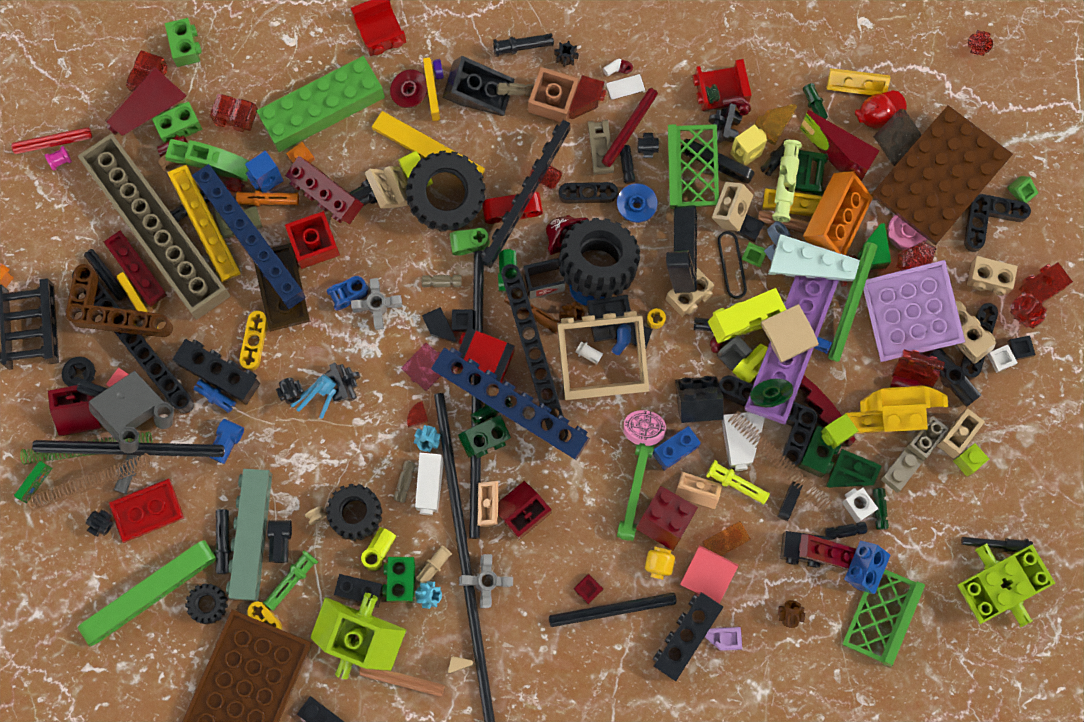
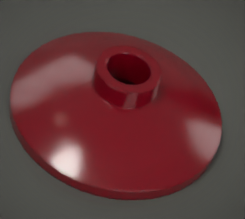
(404, 83)

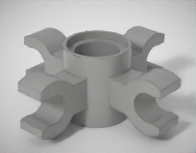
(389, 302)
(485, 598)

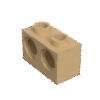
(992, 270)
(693, 297)

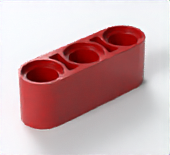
(496, 208)

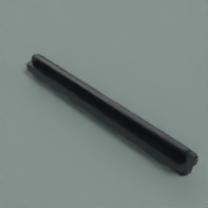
(612, 609)

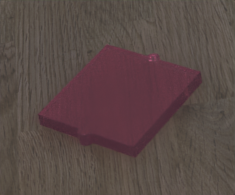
(420, 366)

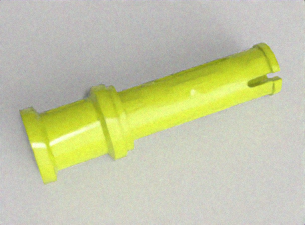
(729, 474)

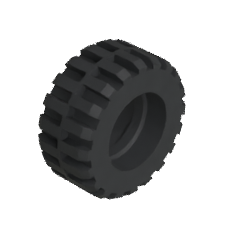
(448, 163)
(605, 237)

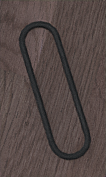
(724, 268)

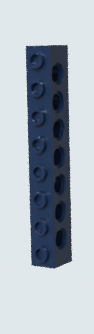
(249, 236)
(444, 367)

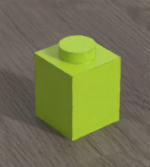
(839, 431)
(971, 459)

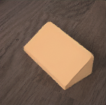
(698, 490)
(488, 503)

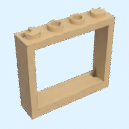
(608, 389)

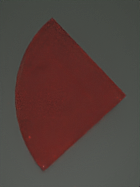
(417, 415)

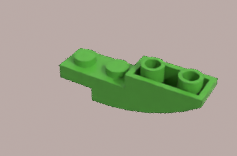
(201, 154)

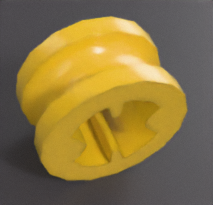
(662, 316)

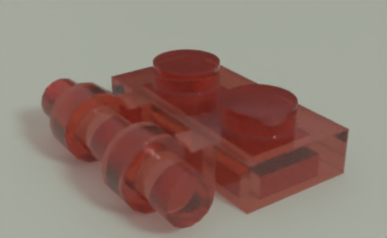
(910, 369)

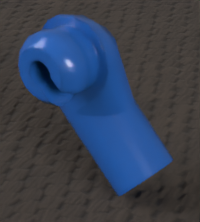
(623, 339)

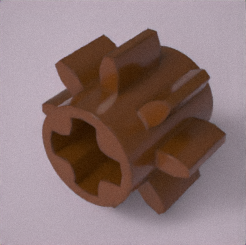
(571, 311)
(791, 614)

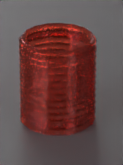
(551, 177)

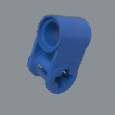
(346, 292)

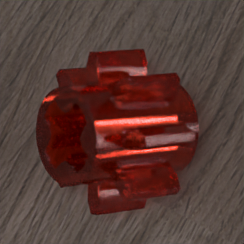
(980, 43)

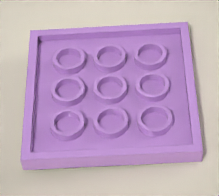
(913, 310)

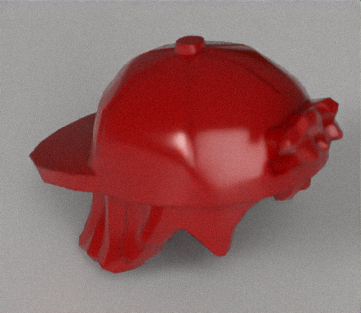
(880, 108)

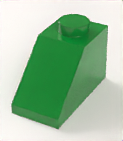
(882, 256)

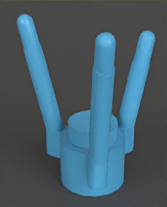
(323, 386)

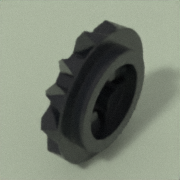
(80, 363)

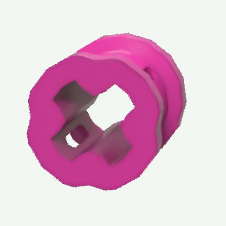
(58, 158)

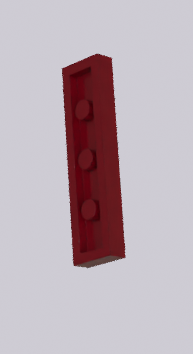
(135, 268)
(826, 551)

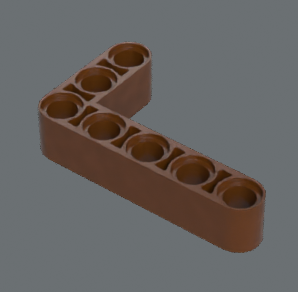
(110, 315)

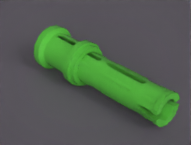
(273, 601)

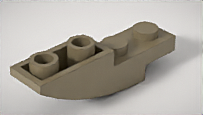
(914, 455)

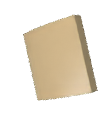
(388, 186)
(789, 333)

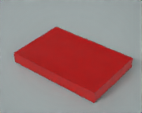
(146, 510)

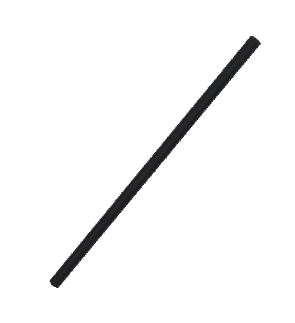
(475, 469)

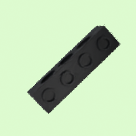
(190, 351)
(674, 668)

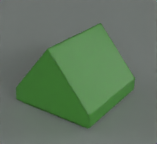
(754, 254)

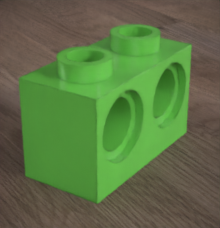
(180, 43)
(178, 126)

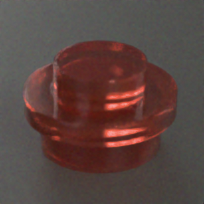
(234, 184)

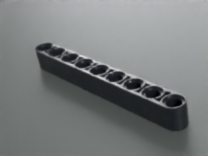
(531, 344)
(151, 362)

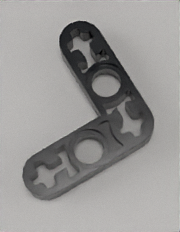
(988, 210)

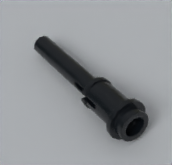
(1008, 545)

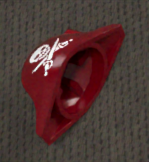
(557, 229)

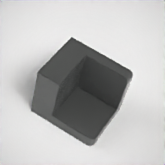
(734, 352)

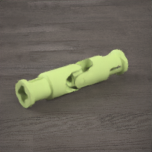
(787, 178)

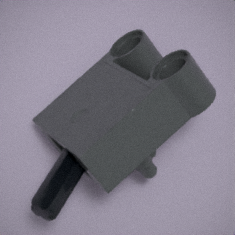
(126, 407)

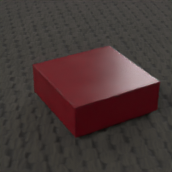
(588, 589)

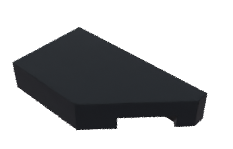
(438, 325)

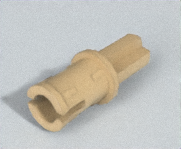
(433, 565)

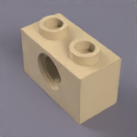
(732, 206)
(960, 433)

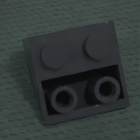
(699, 399)

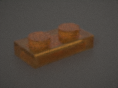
(727, 539)

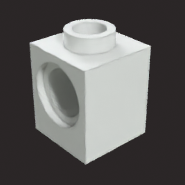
(868, 505)

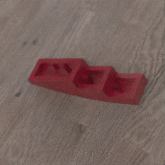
(821, 404)

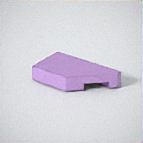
(725, 638)

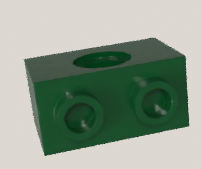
(812, 461)

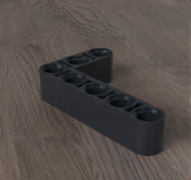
(683, 260)
(793, 420)

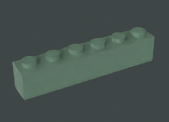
(250, 535)

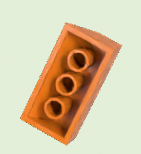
(839, 213)

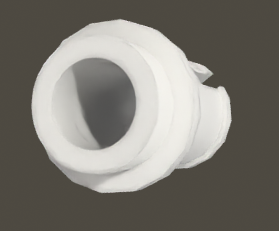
(589, 352)

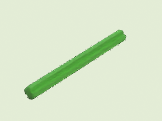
(852, 302)

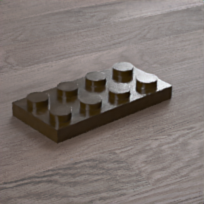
(276, 312)

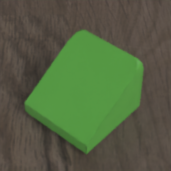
(1023, 189)

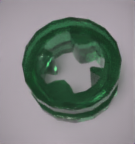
(712, 93)

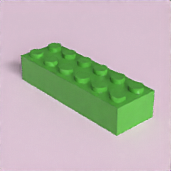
(321, 104)

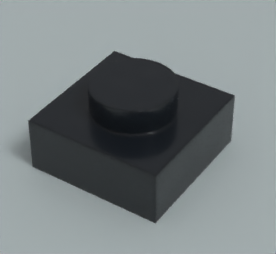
(750, 228)
(462, 320)
(1022, 347)

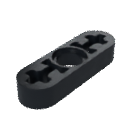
(603, 198)

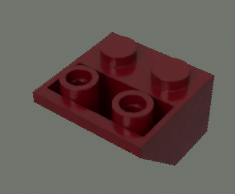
(71, 411)
(522, 510)

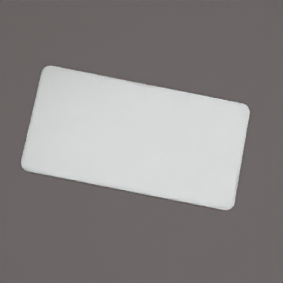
(625, 86)

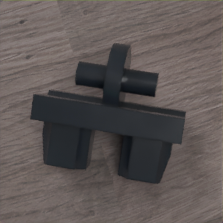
(724, 120)
(345, 381)

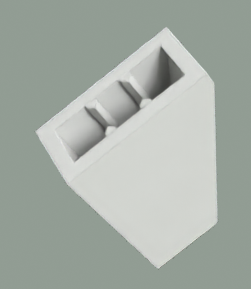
(738, 448)
(429, 483)

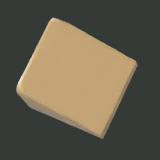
(458, 664)

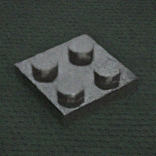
(897, 136)

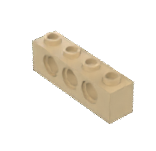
(985, 342)

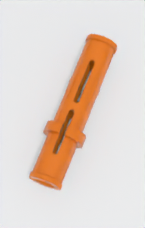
(267, 198)

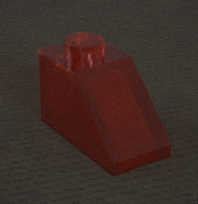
(587, 96)

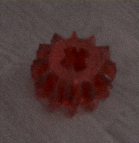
(1028, 310)

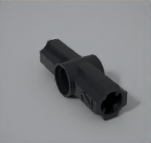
(962, 387)

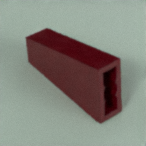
(145, 101)

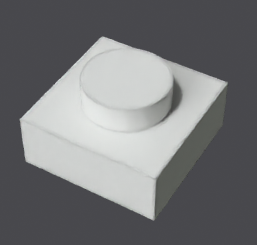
(1002, 358)

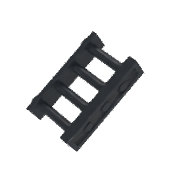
(47, 331)

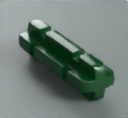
(881, 513)

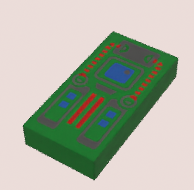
(33, 481)

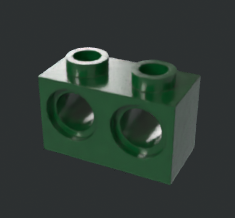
(483, 434)

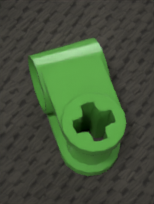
(467, 241)

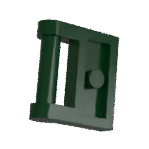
(804, 171)

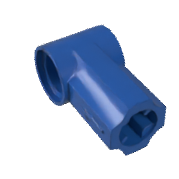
(227, 435)

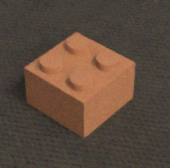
(552, 95)

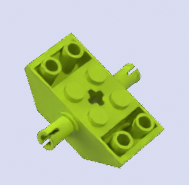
(1022, 575)
(377, 639)

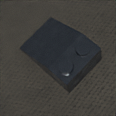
(476, 86)

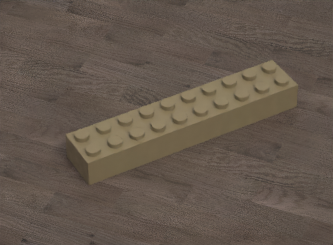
(154, 226)

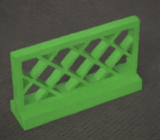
(675, 161)
(901, 625)

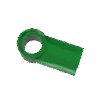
(506, 257)

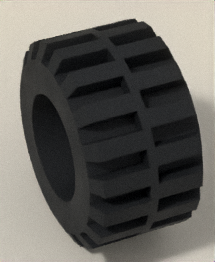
(345, 496)

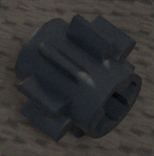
(566, 54)
(648, 145)
(289, 390)
(99, 523)

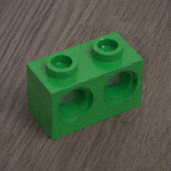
(406, 579)

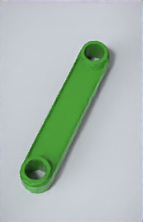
(626, 528)

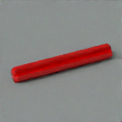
(51, 140)

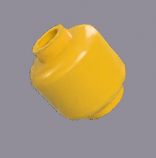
(659, 562)

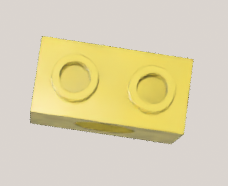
(749, 145)

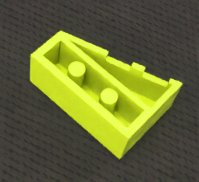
(745, 316)

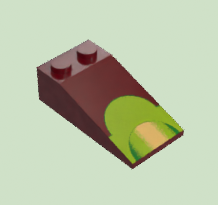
(843, 149)

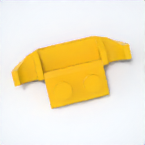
(904, 406)

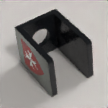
(541, 267)

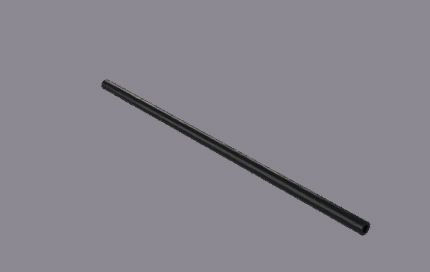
(464, 558)

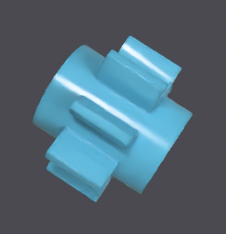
(427, 438)
(428, 594)

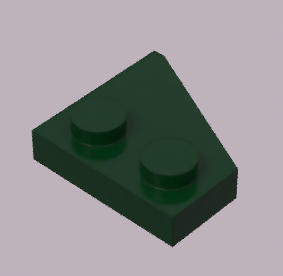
(853, 471)

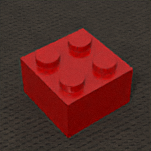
(312, 240)

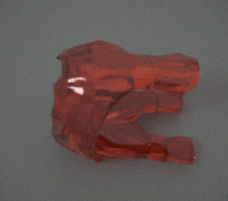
(916, 256)

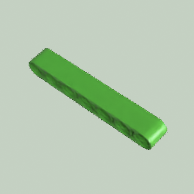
(146, 593)

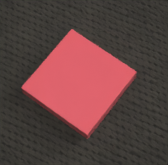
(709, 574)

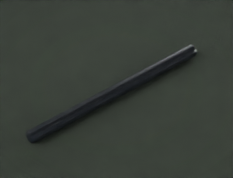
(156, 449)

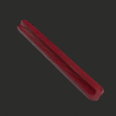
(629, 127)

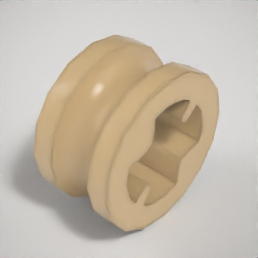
(315, 515)

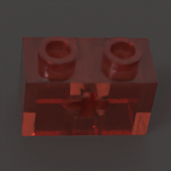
(1054, 277)

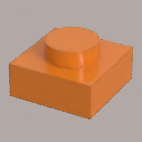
(302, 151)

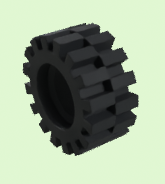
(193, 603)

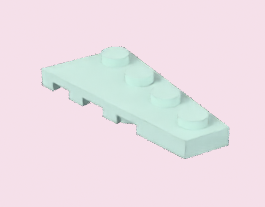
(804, 259)

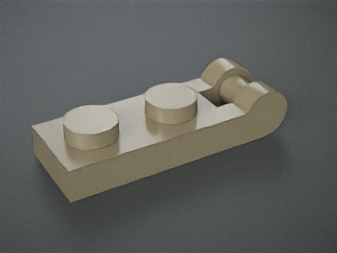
(599, 146)

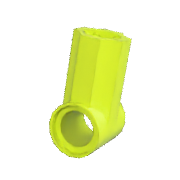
(748, 368)
(379, 547)

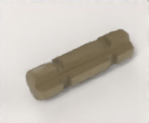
(514, 89)
(441, 281)
(404, 481)

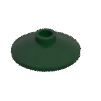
(771, 392)

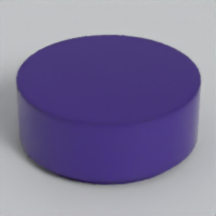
(438, 69)

